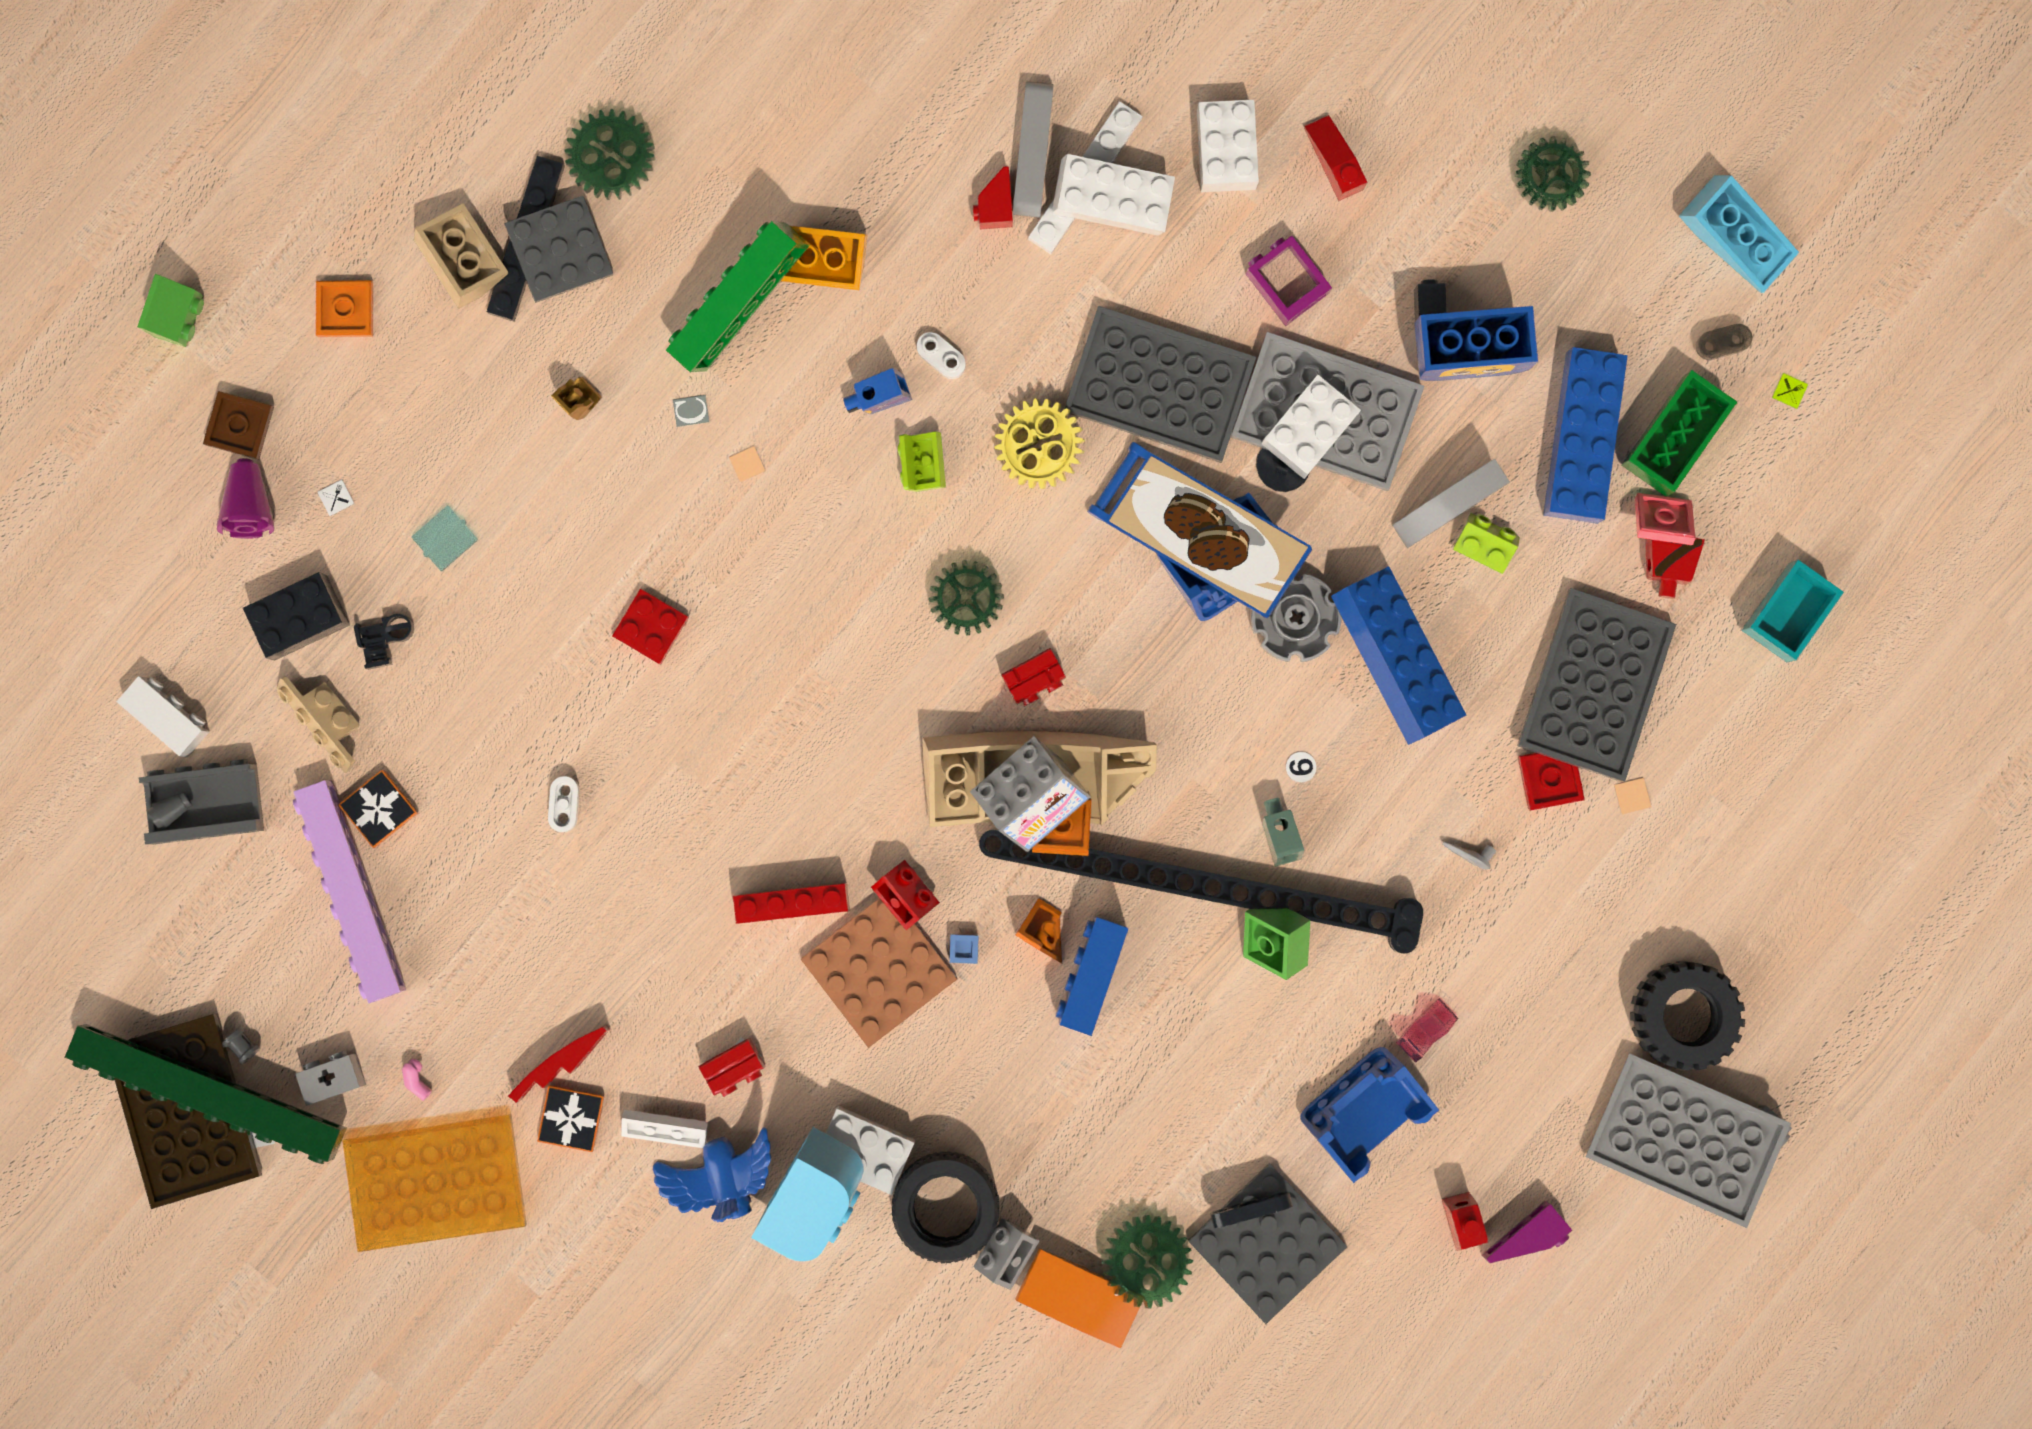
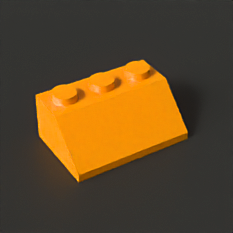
(831, 259)

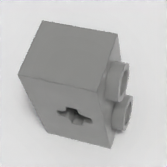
(313, 1080)

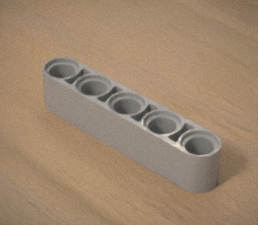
(1033, 149)

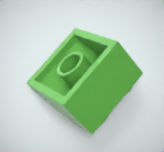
(171, 311)
(1277, 940)

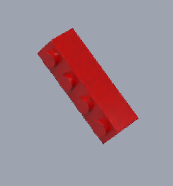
(791, 903)

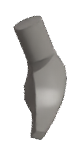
(1479, 860)

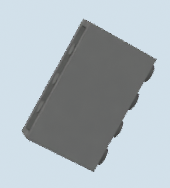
(222, 801)

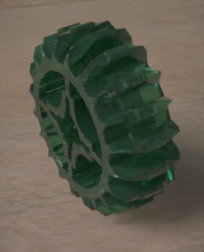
(1544, 167)
(977, 589)

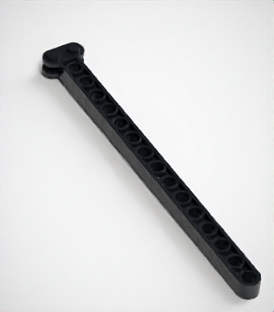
(1401, 923)

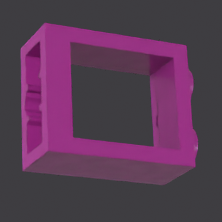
(1288, 314)

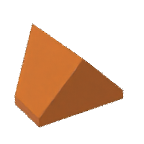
(1043, 929)

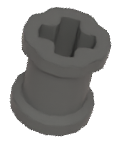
(241, 1045)

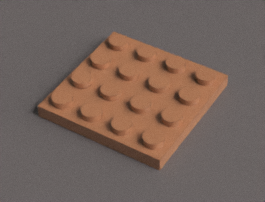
(878, 971)

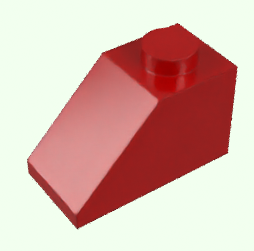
(994, 203)

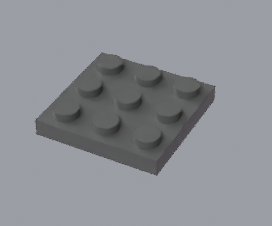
(558, 249)

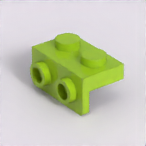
(921, 461)
(1487, 542)

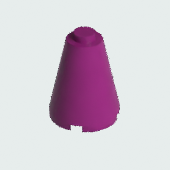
(245, 504)

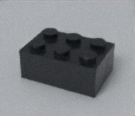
(296, 616)

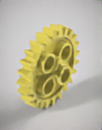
(1032, 419)

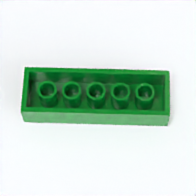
(737, 296)

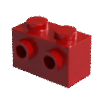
(905, 894)

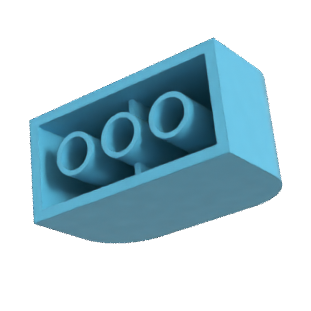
(812, 1199)

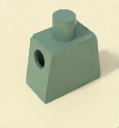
(1286, 844)

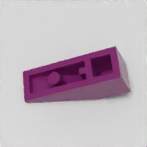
(1535, 1233)

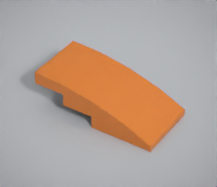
(1077, 1298)

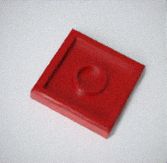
(1549, 781)

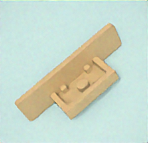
(324, 717)

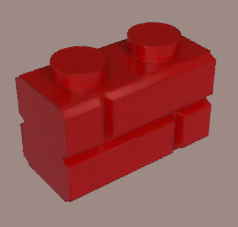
(1033, 677)
(731, 1067)

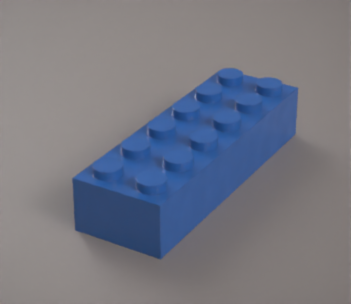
(1585, 435)
(1398, 655)

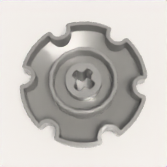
(1318, 621)

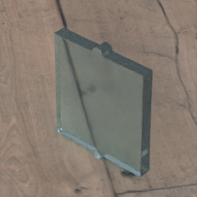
(444, 538)

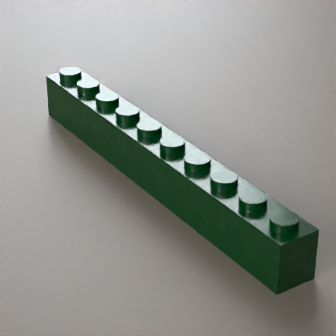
(206, 1093)

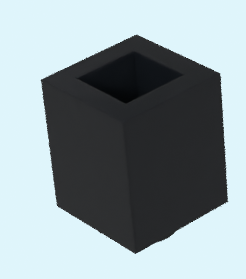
(1429, 298)

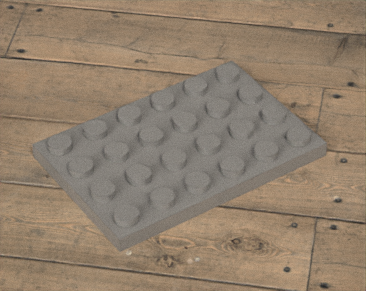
(1372, 441)
(1688, 1140)

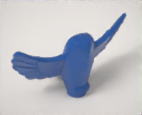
(722, 1180)

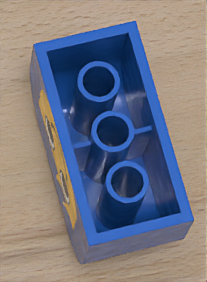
(1475, 343)

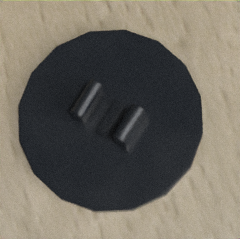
(1276, 473)

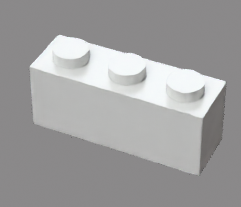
(163, 715)

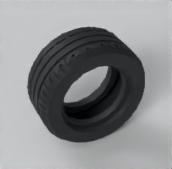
(935, 1247)

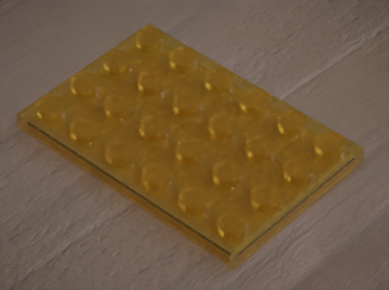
(434, 1183)

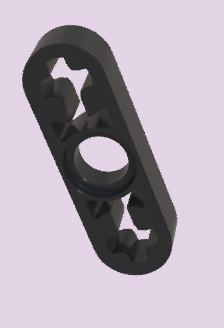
(1251, 1209)

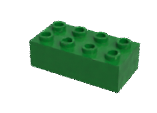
(1679, 433)

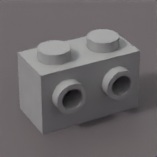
(1004, 1252)

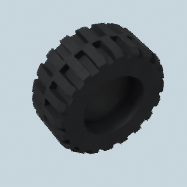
(1723, 1024)

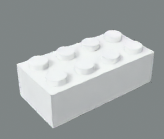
(1113, 194)

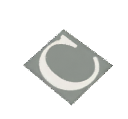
(691, 411)

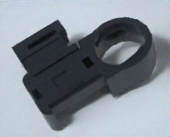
(374, 639)

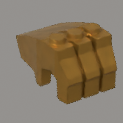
(576, 398)

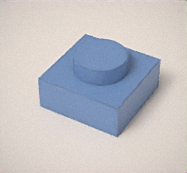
(964, 949)

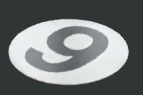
(1301, 767)

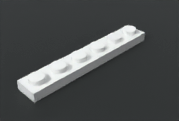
(1103, 148)

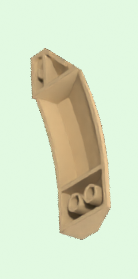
(1102, 764)

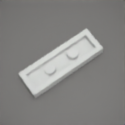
(664, 1128)

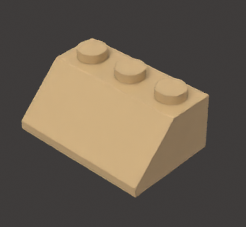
(460, 255)

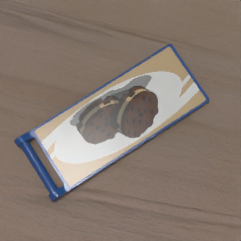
(1203, 531)

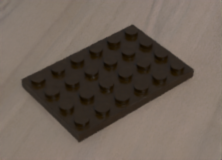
(177, 1148)

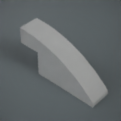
(1451, 503)

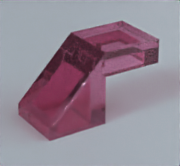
(1427, 1029)

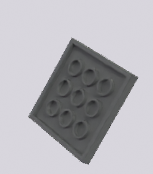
(1270, 1255)

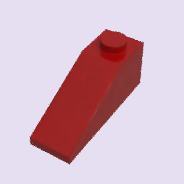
(1336, 158)

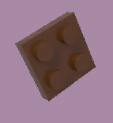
(238, 425)

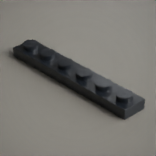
(538, 196)

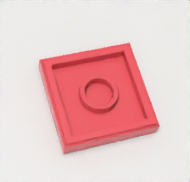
(1664, 519)

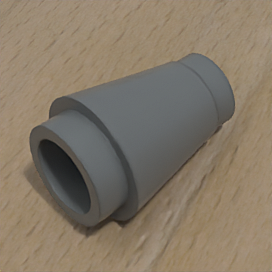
(169, 809)

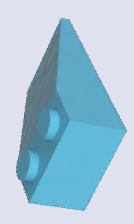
(1739, 231)

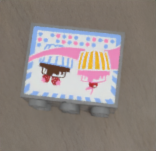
(1030, 794)

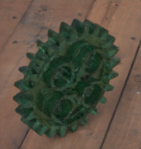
(624, 135)
(1163, 1242)

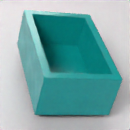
(1792, 611)

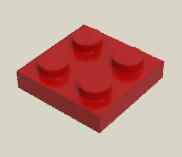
(650, 626)

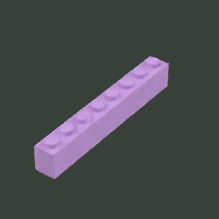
(349, 891)

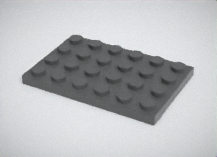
(1160, 384)
(1596, 685)

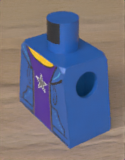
(889, 391)

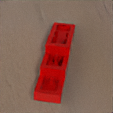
(567, 1058)

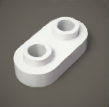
(940, 355)
(563, 804)

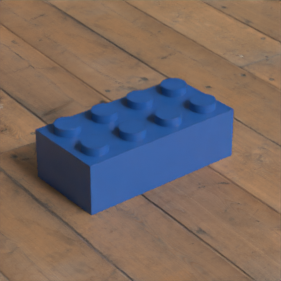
(1093, 975)

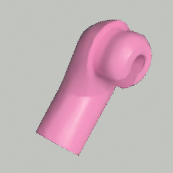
(411, 1079)

